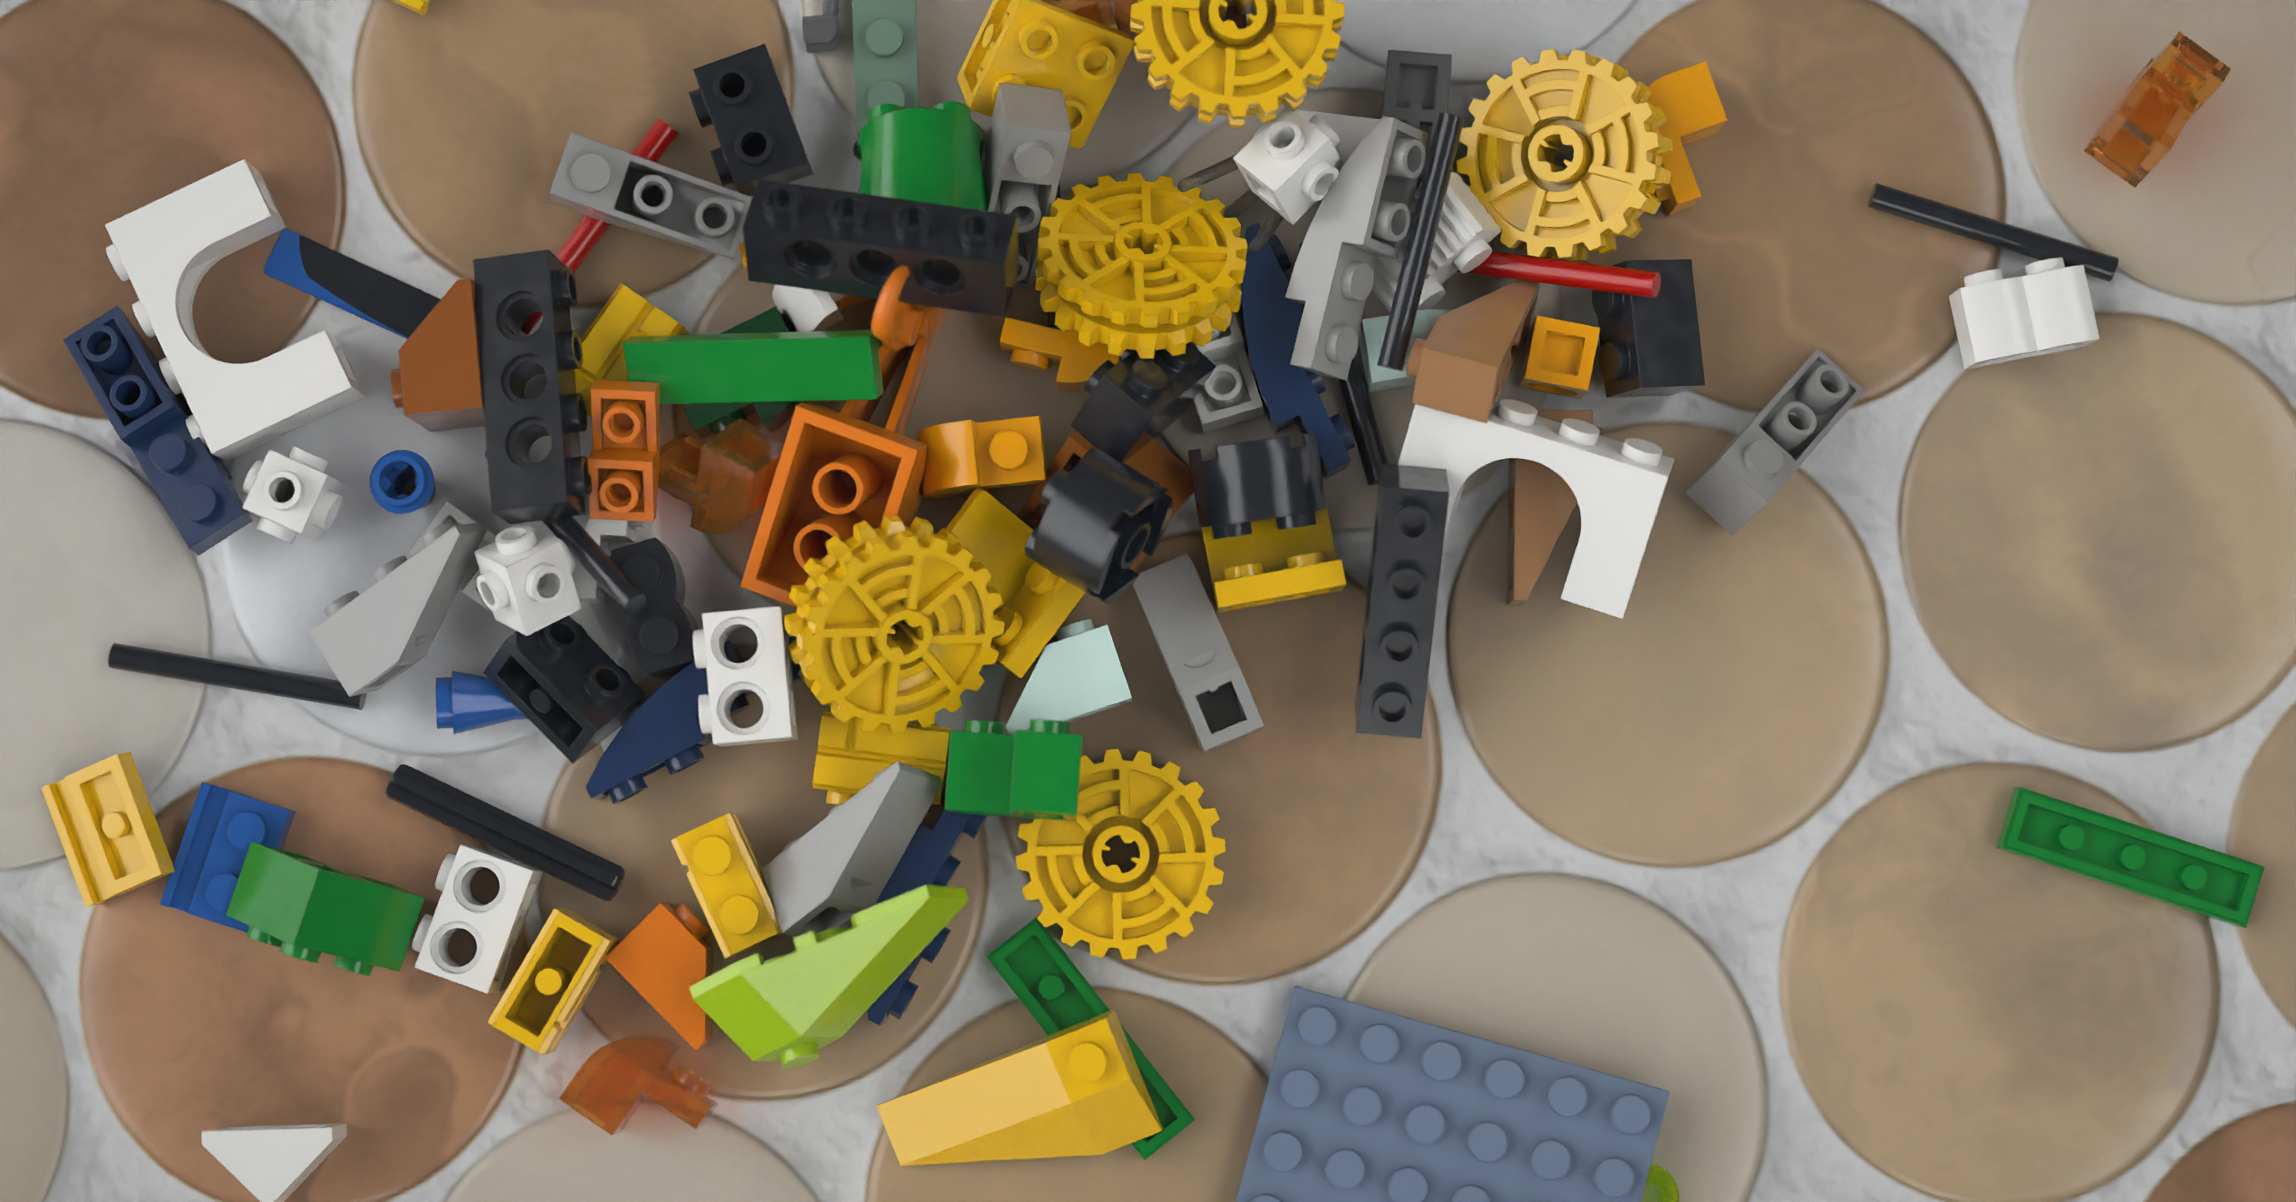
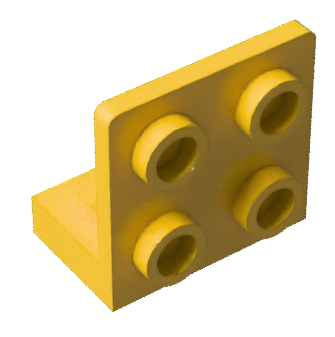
(1045, 49)
(1273, 564)
(1031, 596)

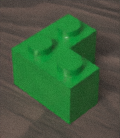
(1014, 774)
(322, 909)

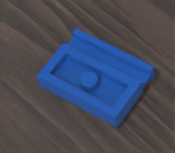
(216, 849)

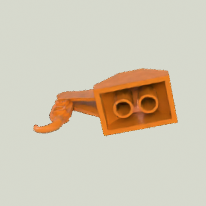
(840, 465)

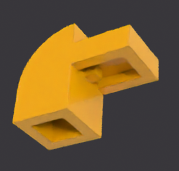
(1691, 115)
(1038, 345)
(982, 456)

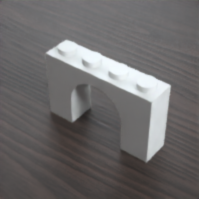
(165, 255)
(1612, 481)

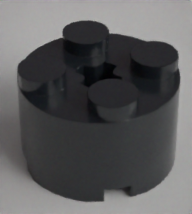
(1258, 483)
(1099, 524)

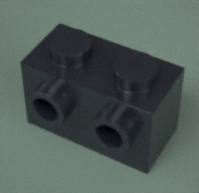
(750, 120)
(1648, 341)
(1139, 398)
(565, 685)

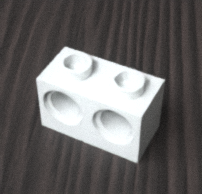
(765, 674)
(492, 925)

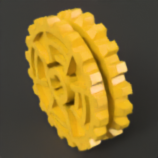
(1233, 68)
(1613, 166)
(1140, 265)
(885, 579)
(1169, 875)

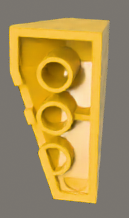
(1042, 1100)

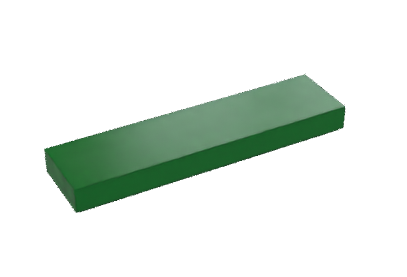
(758, 366)
(2130, 857)
(1062, 998)

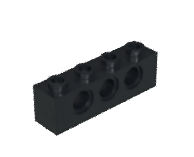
(857, 240)
(506, 293)
(1401, 600)

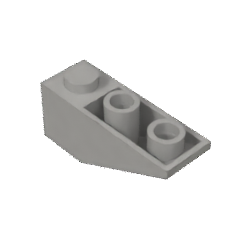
(1025, 163)
(648, 197)
(1775, 442)
(397, 618)
(1197, 654)
(850, 853)

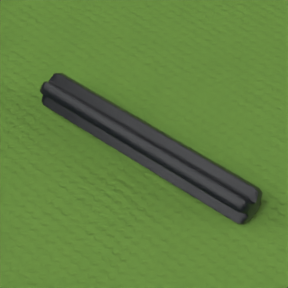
(505, 832)

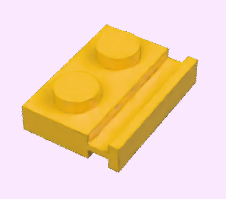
(108, 829)

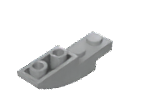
(1356, 222)

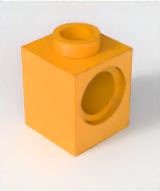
(1559, 357)

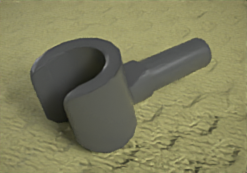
(822, 31)

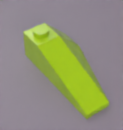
(816, 994)

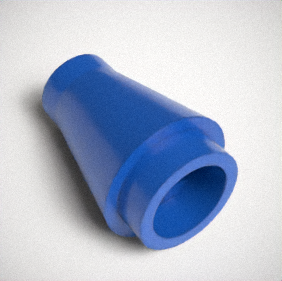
(391, 476)
(471, 703)

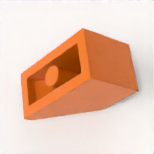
(662, 962)

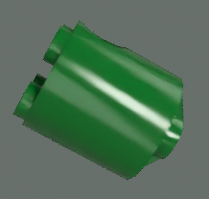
(923, 155)

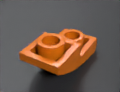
(624, 450)

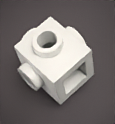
(1291, 163)
(312, 505)
(527, 579)

